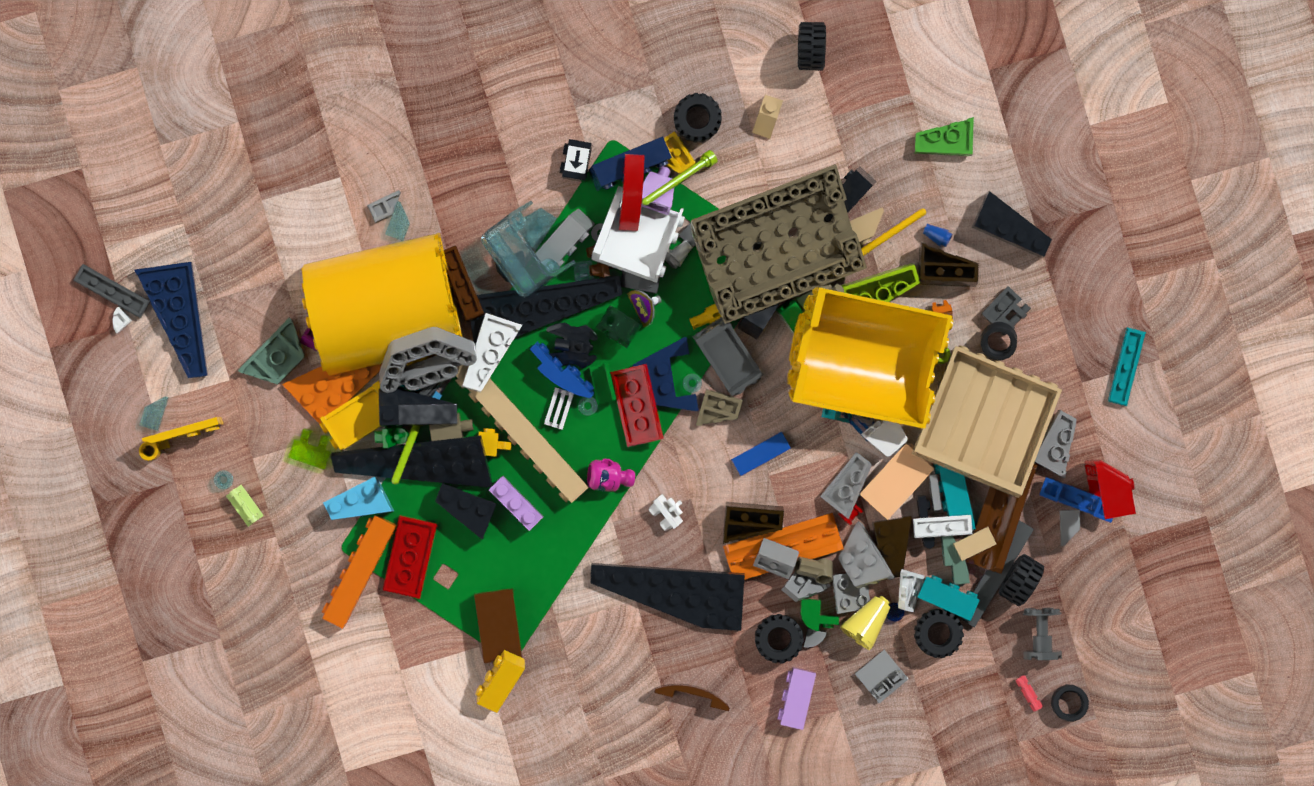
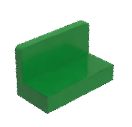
(602, 383)

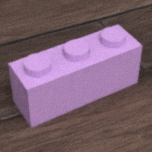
(516, 503)
(796, 698)

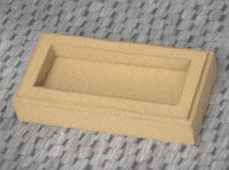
(974, 543)

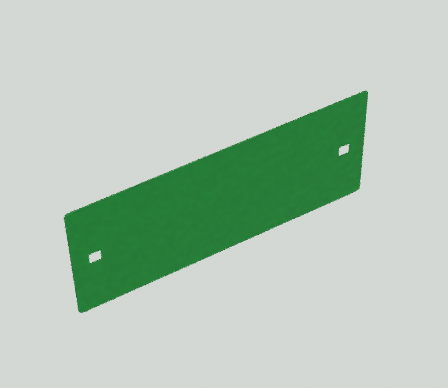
(545, 557)

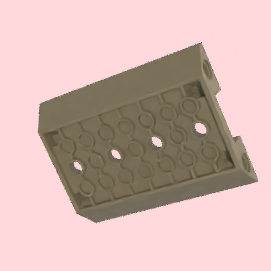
(783, 263)

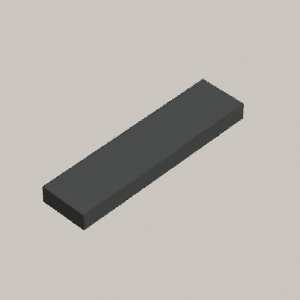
(111, 291)

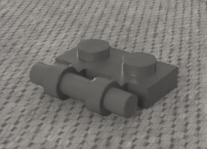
(1002, 305)

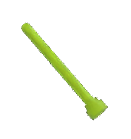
(707, 160)
(405, 454)

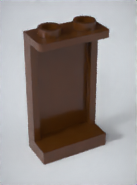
(497, 624)

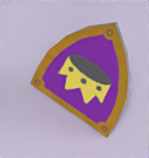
(643, 305)

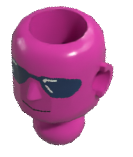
(607, 476)

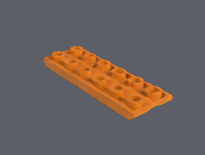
(810, 537)

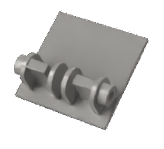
(848, 596)
(881, 676)

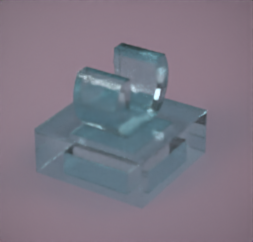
(581, 270)

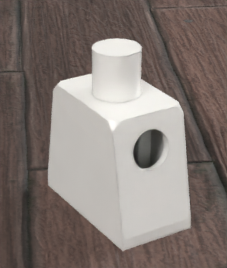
(886, 436)

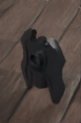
(574, 345)

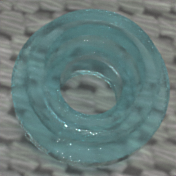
(686, 383)
(587, 412)
(217, 479)

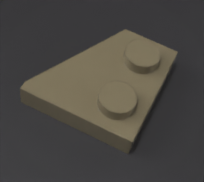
(718, 407)

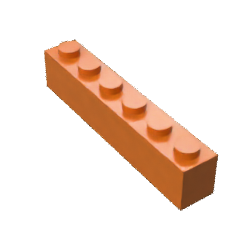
(359, 571)

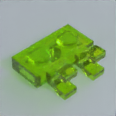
(309, 453)

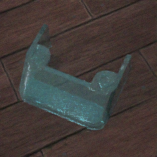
(516, 256)

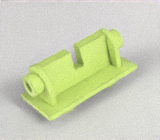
(244, 505)

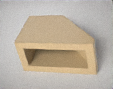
(767, 116)
(866, 225)

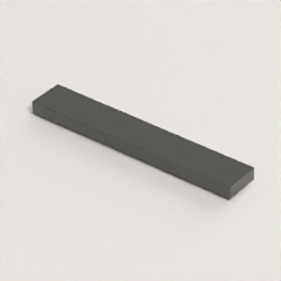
(992, 580)

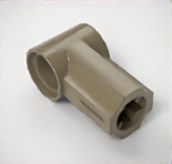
(820, 570)

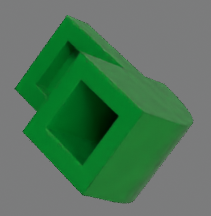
(811, 615)

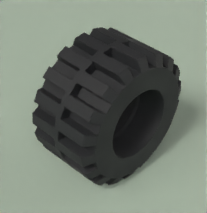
(811, 46)
(709, 105)
(1021, 580)
(953, 641)
(791, 650)

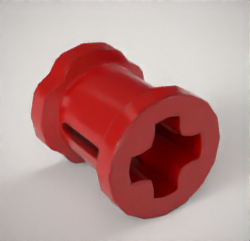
(856, 510)

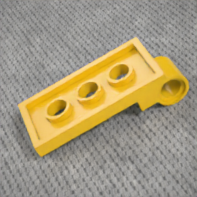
(160, 440)

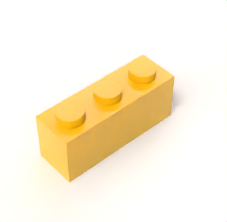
(500, 681)

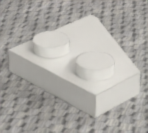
(909, 589)

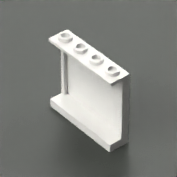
(641, 250)

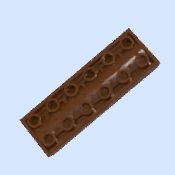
(1001, 515)

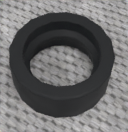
(998, 354)
(1055, 702)

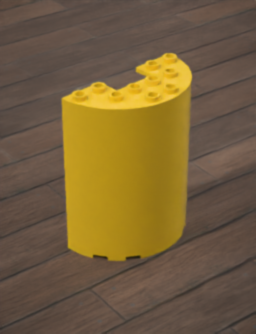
(376, 297)
(866, 357)

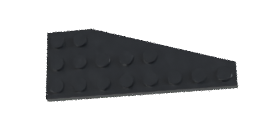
(694, 596)

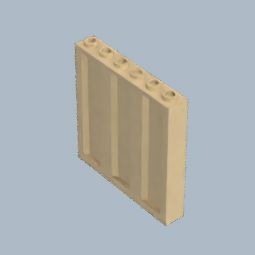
(987, 421)

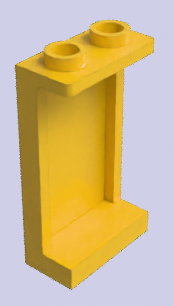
(353, 419)

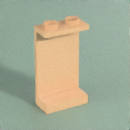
(896, 481)

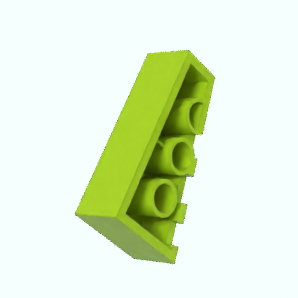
(886, 284)

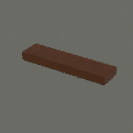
(462, 285)

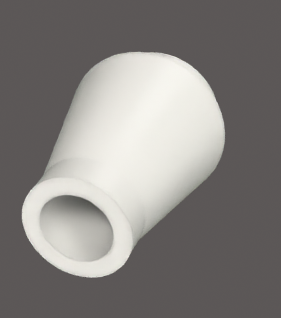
(679, 254)

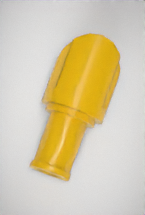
(710, 315)

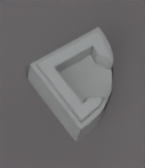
(813, 638)

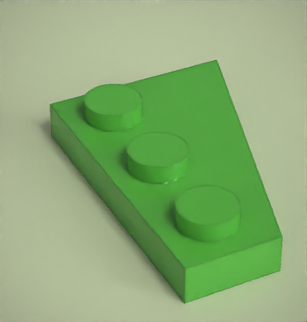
(947, 140)

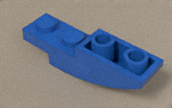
(566, 378)

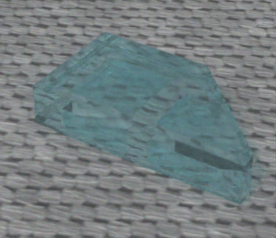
(398, 224)
(153, 414)

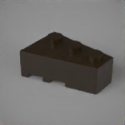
(946, 269)

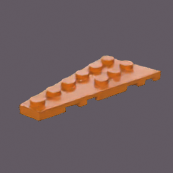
(325, 393)

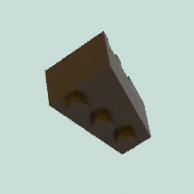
(750, 520)
(892, 541)

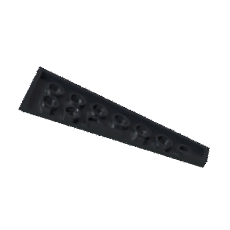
(546, 304)
(440, 461)

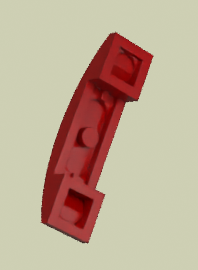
(632, 192)

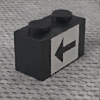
(576, 160)

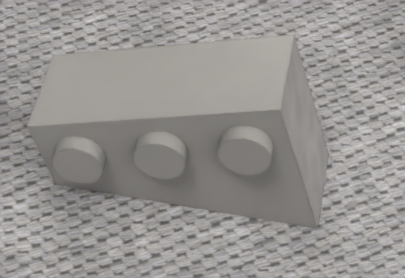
(566, 237)

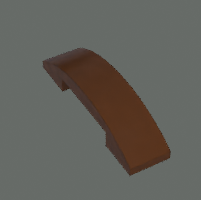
(716, 701)

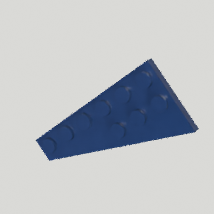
(176, 305)

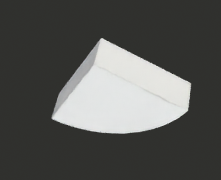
(120, 320)

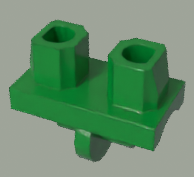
(391, 436)

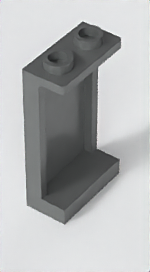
(728, 356)

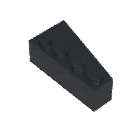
(1009, 226)

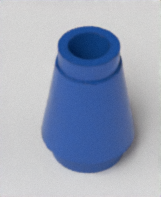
(938, 235)

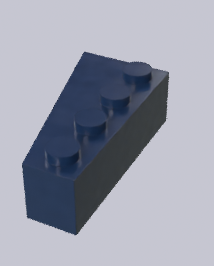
(610, 171)

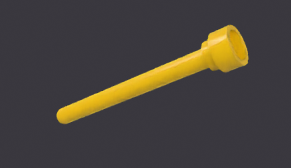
(893, 231)

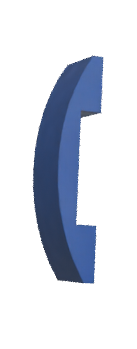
(1073, 497)

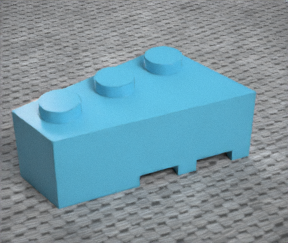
(359, 501)

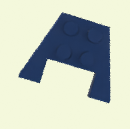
(662, 379)

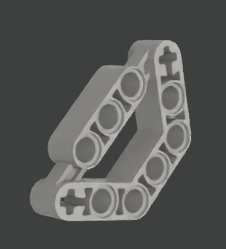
(450, 352)

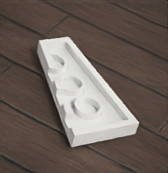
(492, 343)

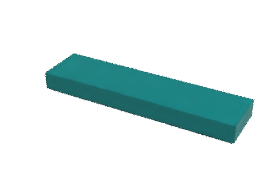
(1126, 366)

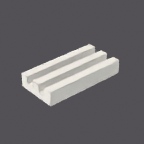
(558, 408)

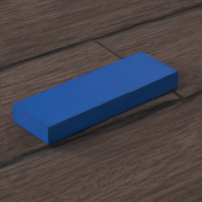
(761, 453)

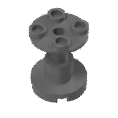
(1042, 641)

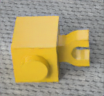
(491, 442)

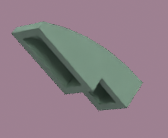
(951, 558)

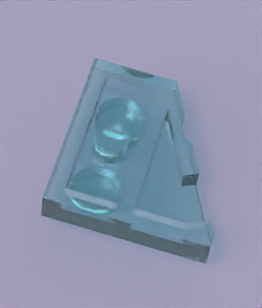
(537, 227)

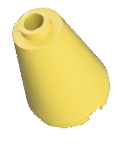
(867, 622)

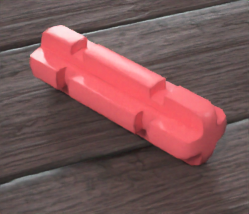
(1029, 693)

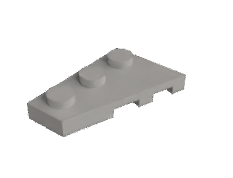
(1056, 444)
(847, 485)

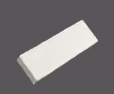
(942, 526)

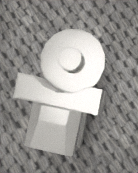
(669, 510)

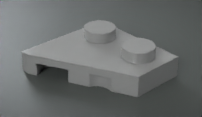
(802, 587)

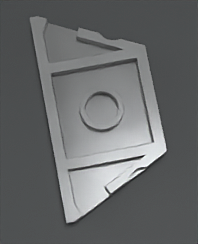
(862, 559)

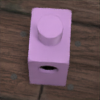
(653, 182)

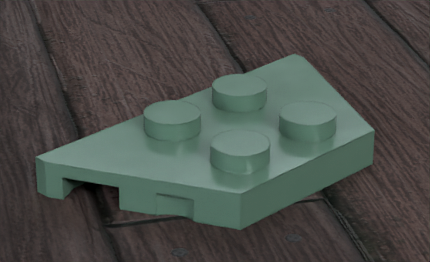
(276, 356)

